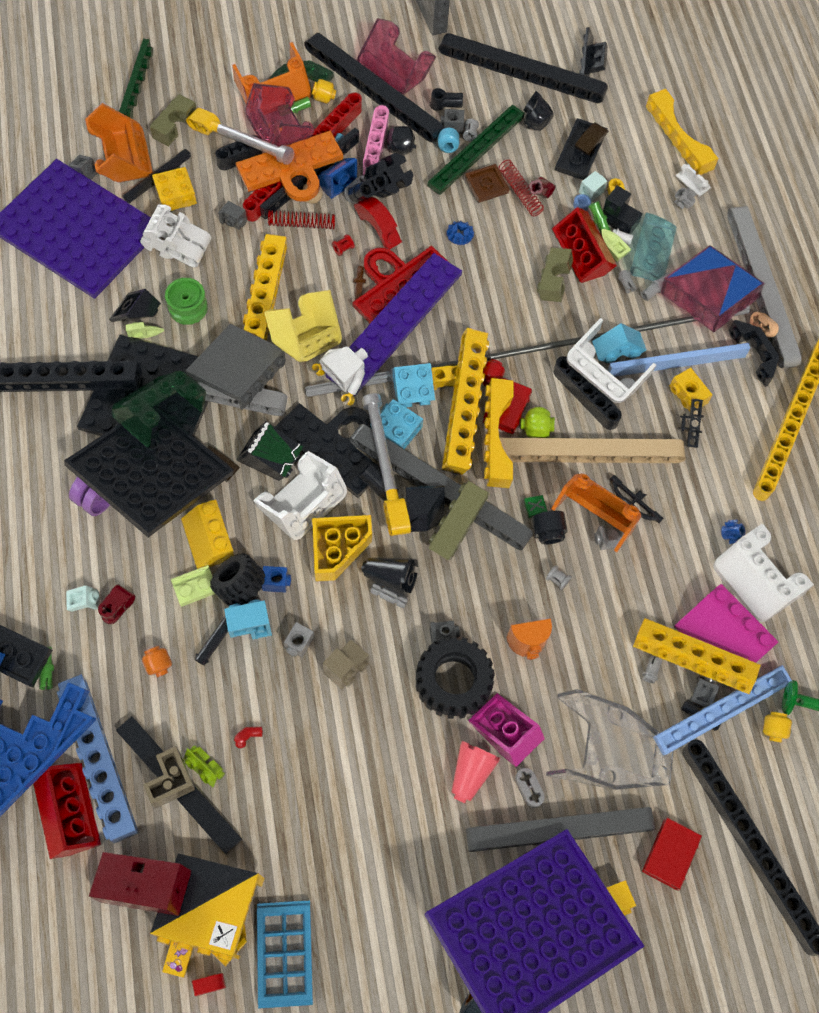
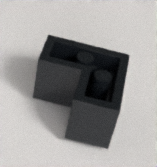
(619, 213)

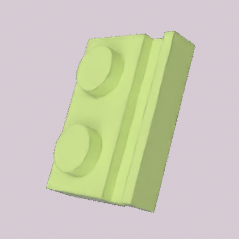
(193, 585)

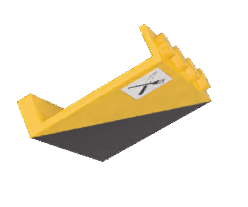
(211, 908)

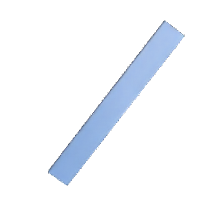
(679, 359)
(721, 711)

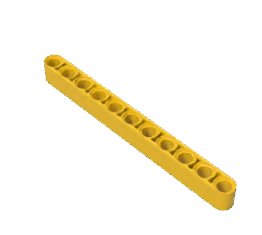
(789, 422)

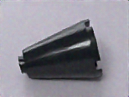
(392, 573)

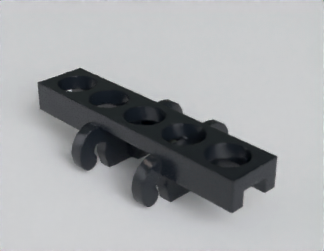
(691, 416)

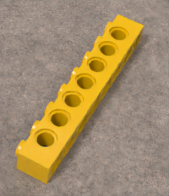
(268, 272)
(452, 460)

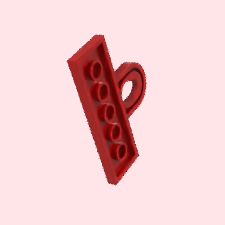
(387, 286)

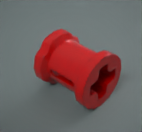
(343, 245)

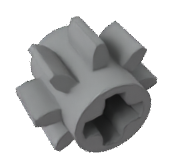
(685, 198)

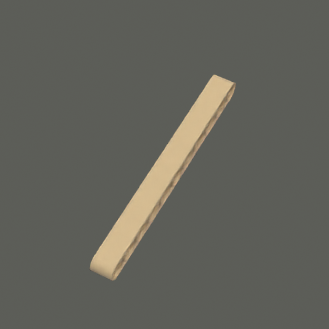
(593, 450)

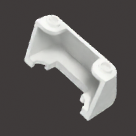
(305, 497)

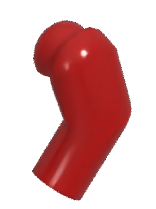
(247, 732)

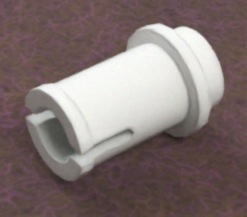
(627, 238)

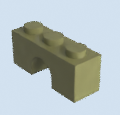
(164, 127)
(557, 262)

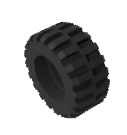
(461, 652)

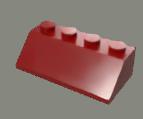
(588, 248)
(66, 810)

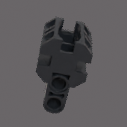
(382, 179)

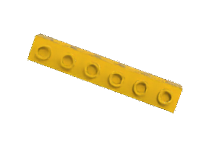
(697, 656)

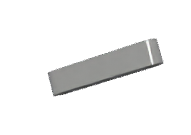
(265, 402)

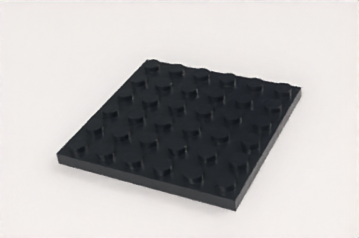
(154, 362)
(153, 481)

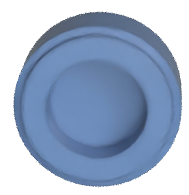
(582, 201)

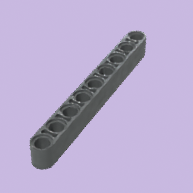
(579, 826)

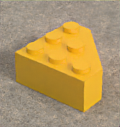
(338, 543)

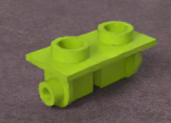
(196, 760)

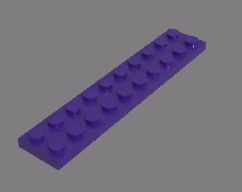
(404, 313)

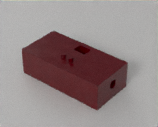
(140, 883)

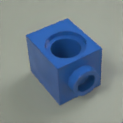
(271, 572)

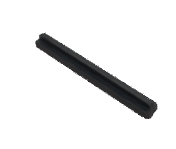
(148, 182)

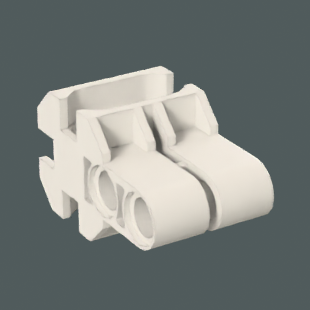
(181, 240)

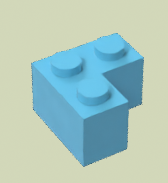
(619, 342)
(248, 619)

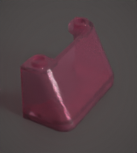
(272, 117)

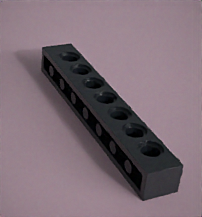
(70, 376)

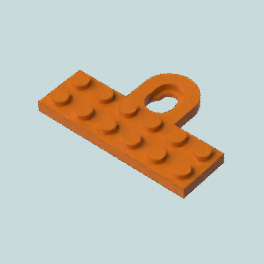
(308, 155)

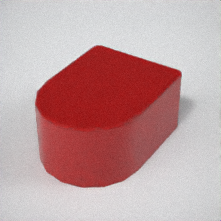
(208, 984)

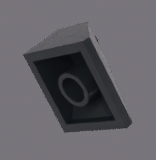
(136, 305)
(425, 507)

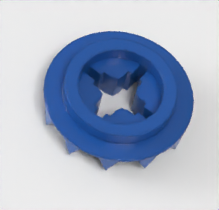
(458, 238)

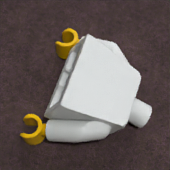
(344, 369)

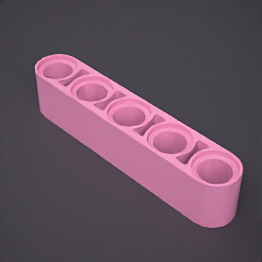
(376, 136)

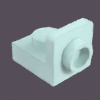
(82, 598)

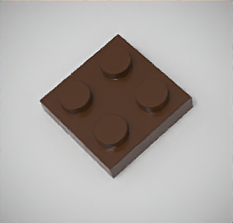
(487, 183)

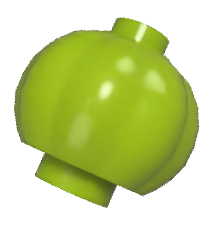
(538, 423)

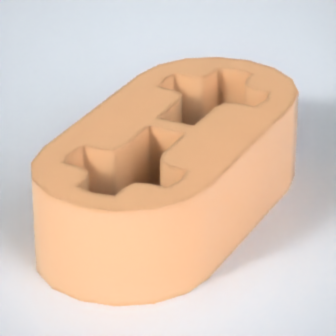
(765, 321)

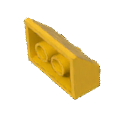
(207, 535)

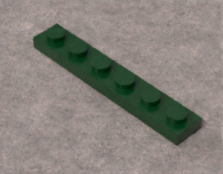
(137, 76)

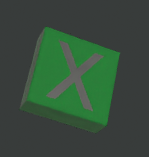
(535, 505)

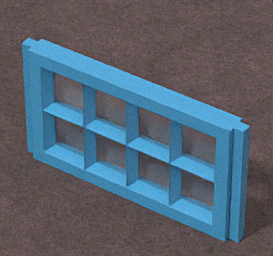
(284, 954)

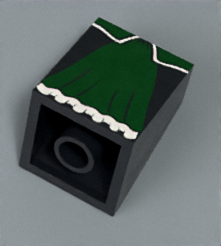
(270, 452)

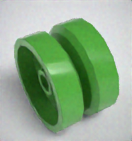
(186, 301)

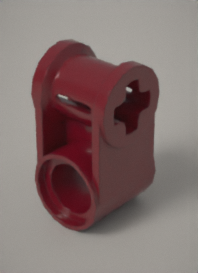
(115, 604)

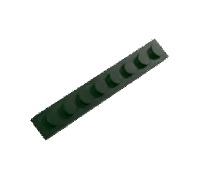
(475, 149)

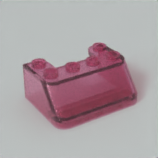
(389, 61)

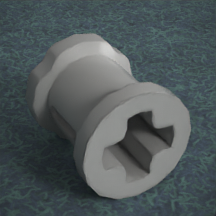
(470, 129)
(558, 577)

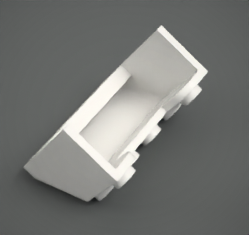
(756, 579)

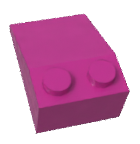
(507, 729)

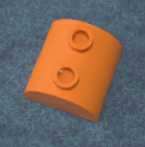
(529, 638)

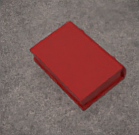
(511, 416)
(672, 854)

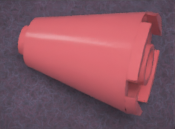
(471, 771)

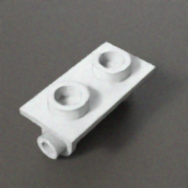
(693, 181)

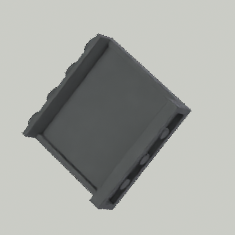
(435, 14)
(237, 364)

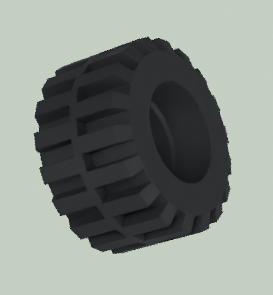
(237, 579)

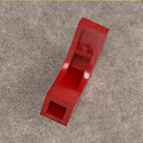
(381, 219)

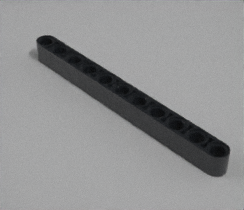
(523, 68)
(374, 87)
(756, 856)

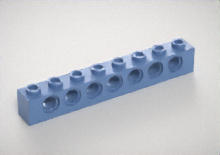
(126, 825)

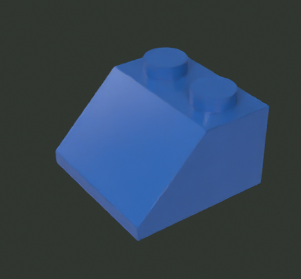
(338, 177)

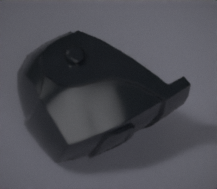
(537, 112)
(401, 140)

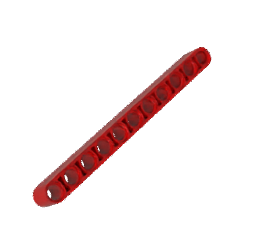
(335, 122)

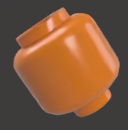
(156, 661)

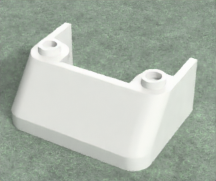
(582, 360)

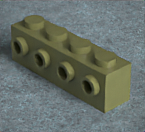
(459, 520)

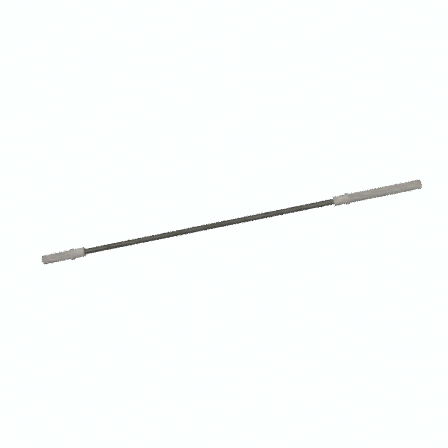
(387, 376)

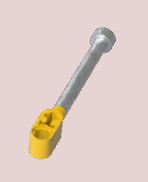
(207, 122)
(394, 508)

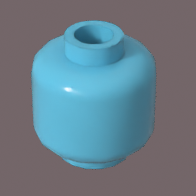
(448, 140)

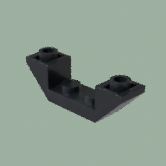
(742, 332)

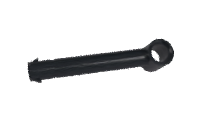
(214, 640)

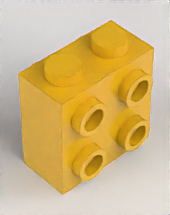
(174, 188)

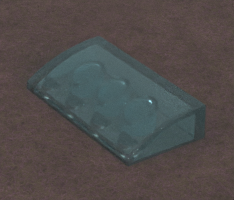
(653, 248)

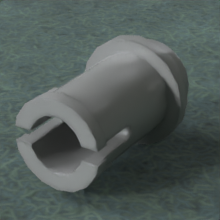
(625, 278)
(652, 669)

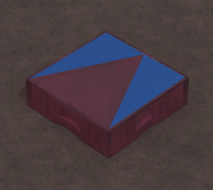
(712, 288)

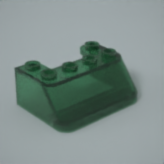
(136, 409)

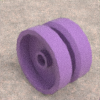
(88, 499)

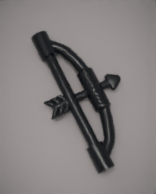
(655, 516)

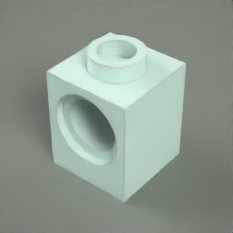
(593, 185)

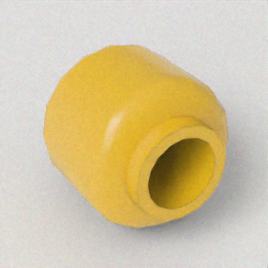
(323, 91)
(777, 726)

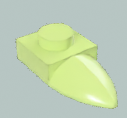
(615, 244)
(140, 330)

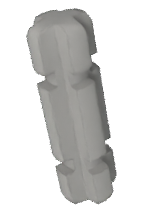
(388, 595)

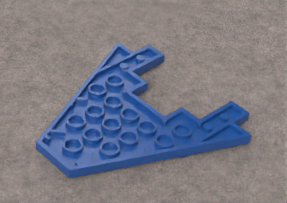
(30, 754)

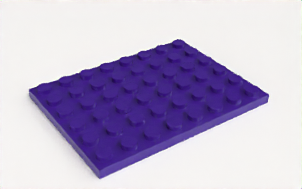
(74, 228)
(534, 930)

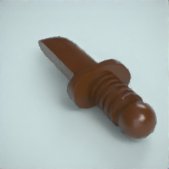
(359, 281)

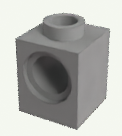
(303, 633)

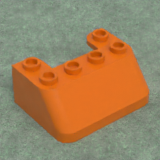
(122, 144)

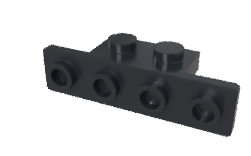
(593, 55)

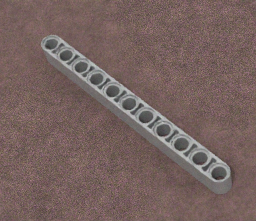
(769, 300)

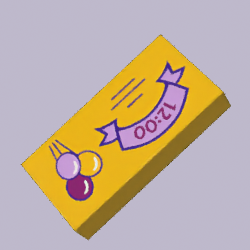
(177, 960)

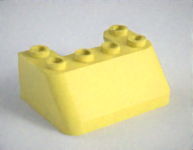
(311, 332)

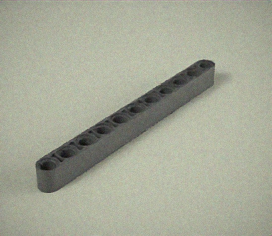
(424, 475)

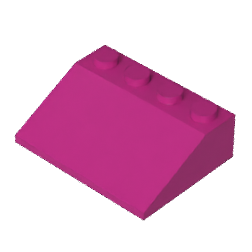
(727, 625)

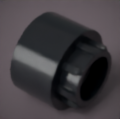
(550, 527)

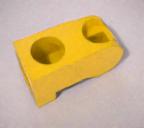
(443, 376)

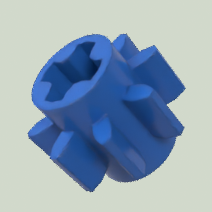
(732, 531)

